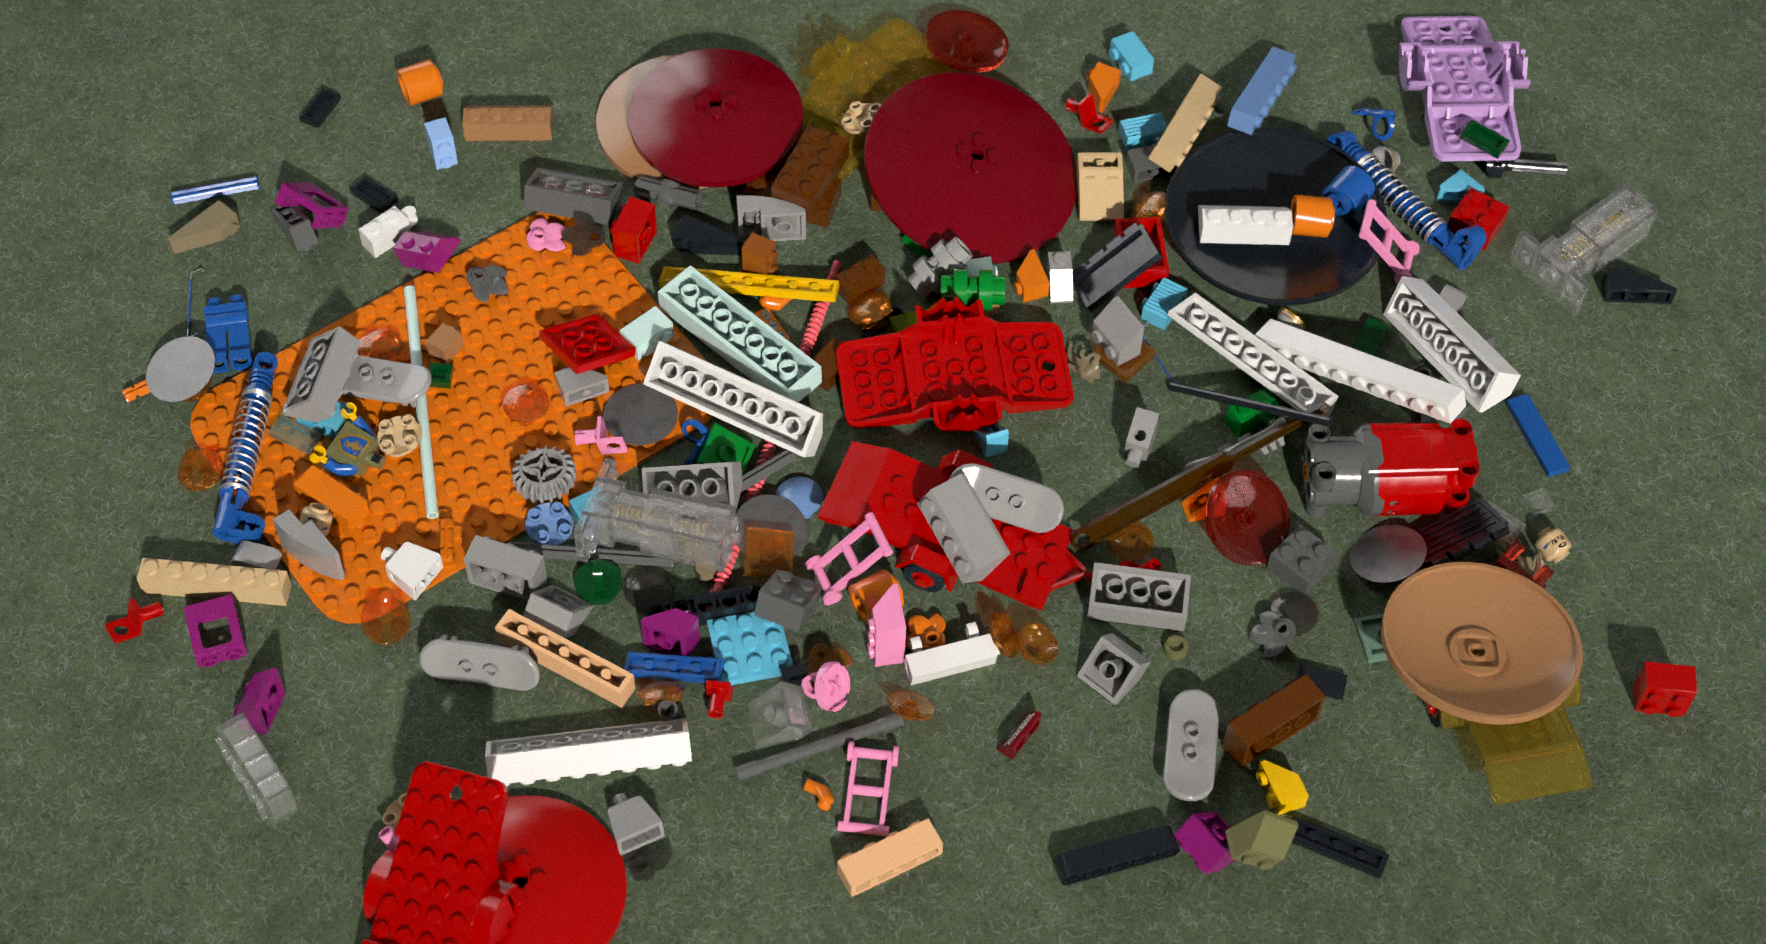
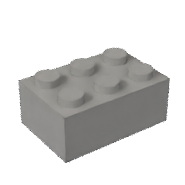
(505, 567)

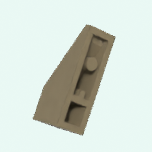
(207, 228)

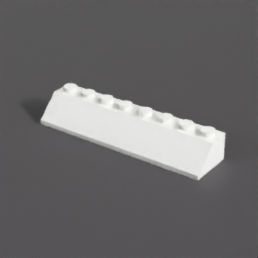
(1450, 344)
(1251, 354)
(735, 400)
(589, 752)

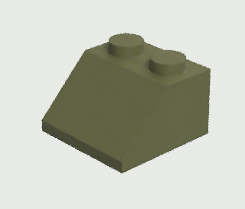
(1261, 839)

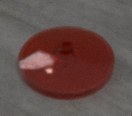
(966, 41)
(1246, 517)

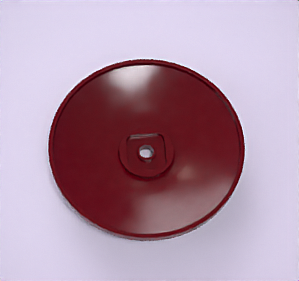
(718, 144)

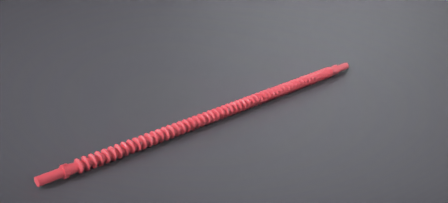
(769, 448)

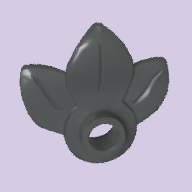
(489, 283)
(1269, 633)

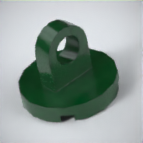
(598, 582)

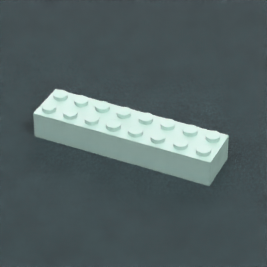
(739, 335)

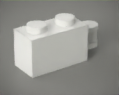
(386, 229)

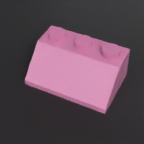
(887, 630)

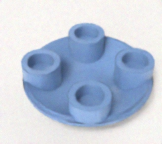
(803, 493)
(549, 523)

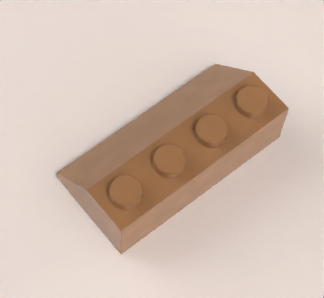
(508, 122)

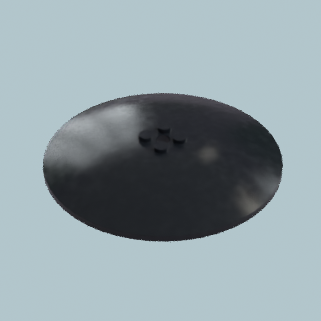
(1268, 172)

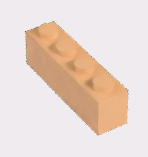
(889, 857)

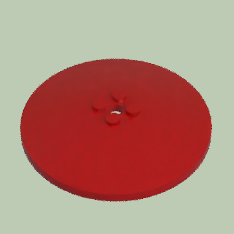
(571, 870)

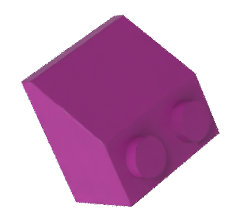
(425, 250)
(671, 632)
(262, 700)
(1206, 841)

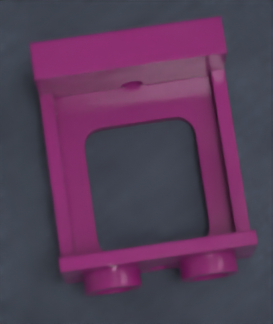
(301, 195)
(211, 611)

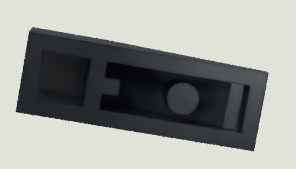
(702, 238)
(1633, 287)

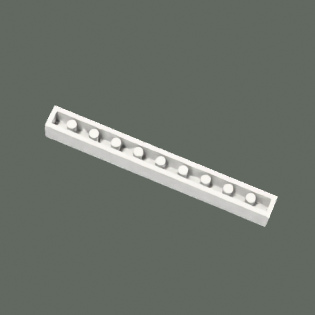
(1365, 371)

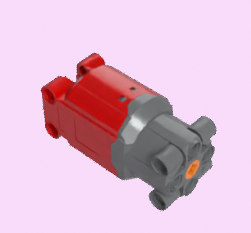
(1389, 468)

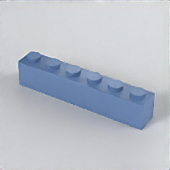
(1262, 91)

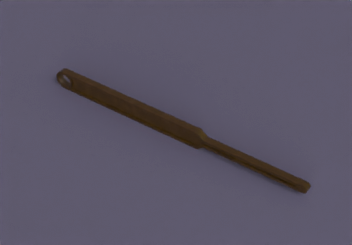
(1180, 485)

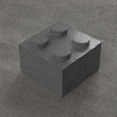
(1302, 560)
(787, 600)

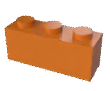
(346, 506)

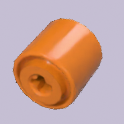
(420, 82)
(1312, 215)
(869, 591)

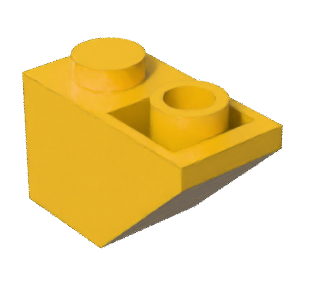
(1282, 786)

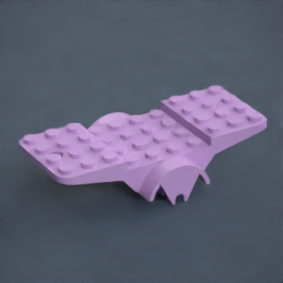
(1462, 80)

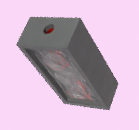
(569, 193)

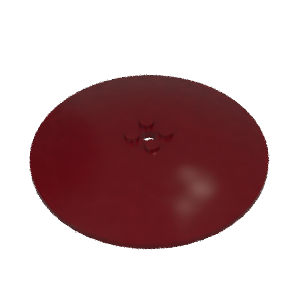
(935, 188)

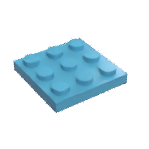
(749, 646)

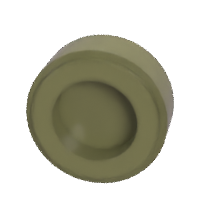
(1176, 647)

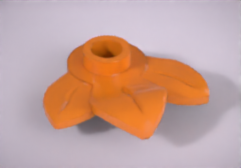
(927, 630)

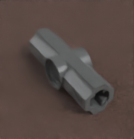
(668, 193)

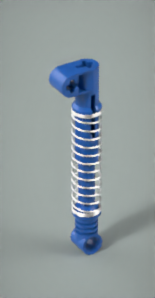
(1435, 231)
(243, 455)

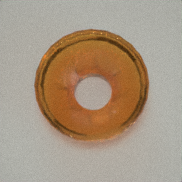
(1041, 640)

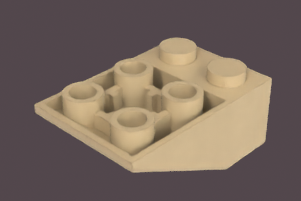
(1100, 186)

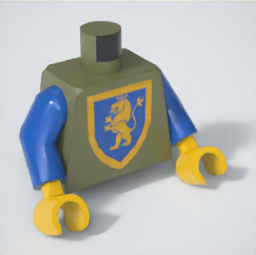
(352, 449)

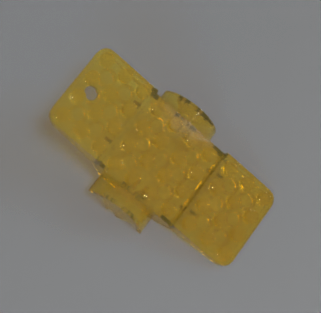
(865, 74)

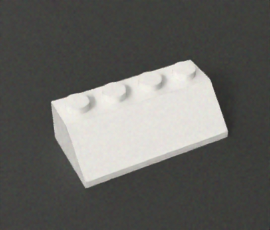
(1245, 225)

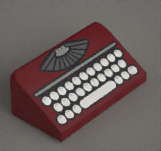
(1020, 734)

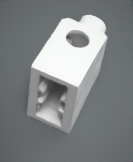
(412, 567)

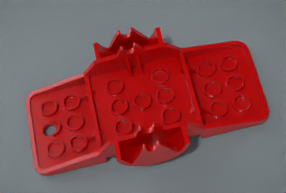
(953, 370)
(445, 866)

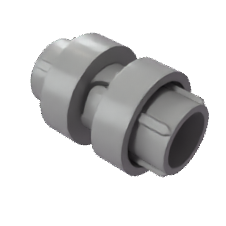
(943, 262)

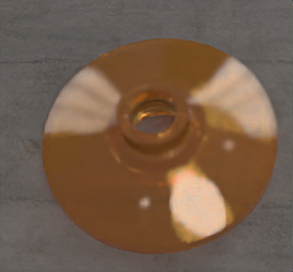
(1132, 548)
(910, 705)

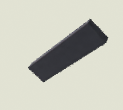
(1339, 848)

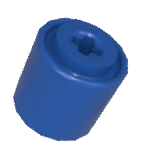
(1349, 191)

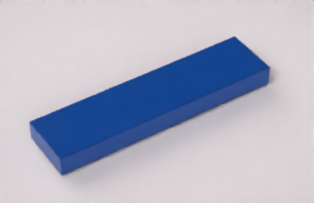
(1537, 435)
(674, 667)

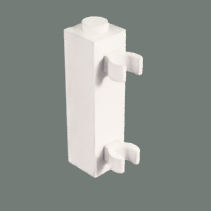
(950, 658)

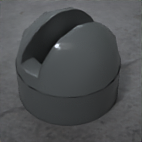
(664, 706)

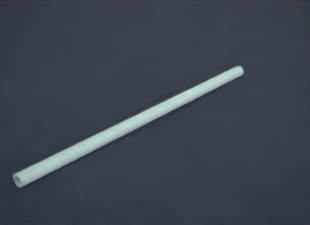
(421, 408)

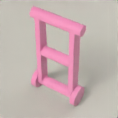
(1410, 248)
(818, 562)
(852, 756)

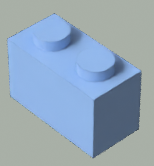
(441, 143)

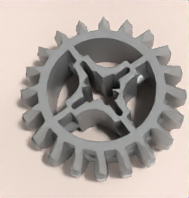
(544, 474)

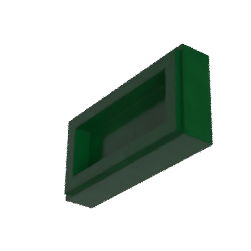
(1484, 139)
(1370, 336)

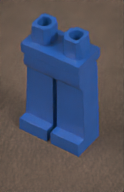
(232, 318)

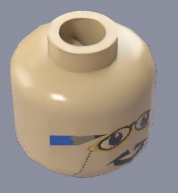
(319, 515)
(1553, 544)

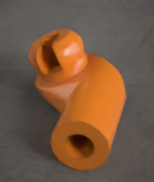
(773, 303)
(822, 792)

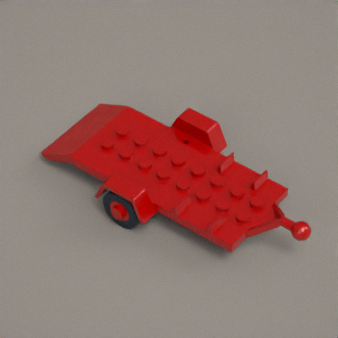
(891, 487)

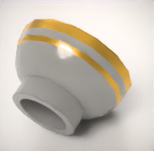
(1388, 157)
(1289, 318)

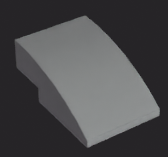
(770, 218)
(308, 545)

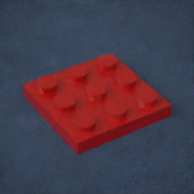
(587, 343)

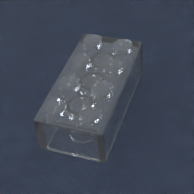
(255, 770)

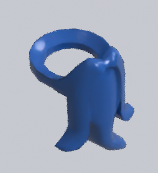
(1378, 113)
(699, 442)

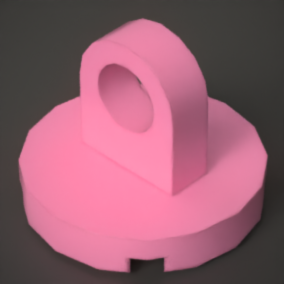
(831, 686)

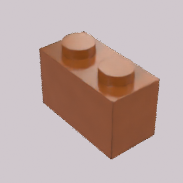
(759, 255)

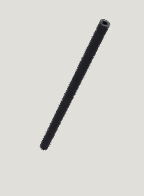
(1251, 404)

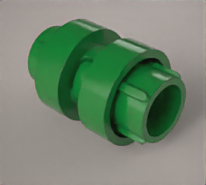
(973, 288)

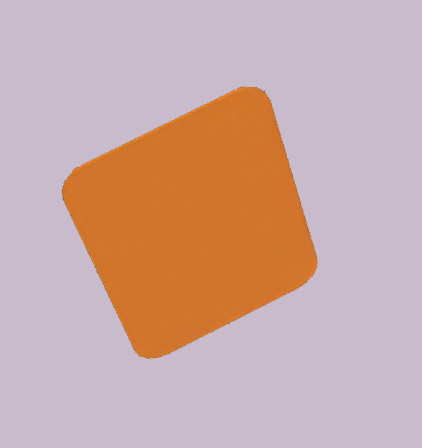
(469, 430)

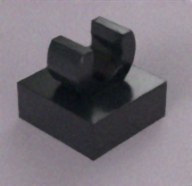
(793, 674)

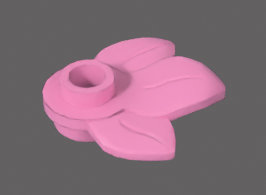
(545, 235)

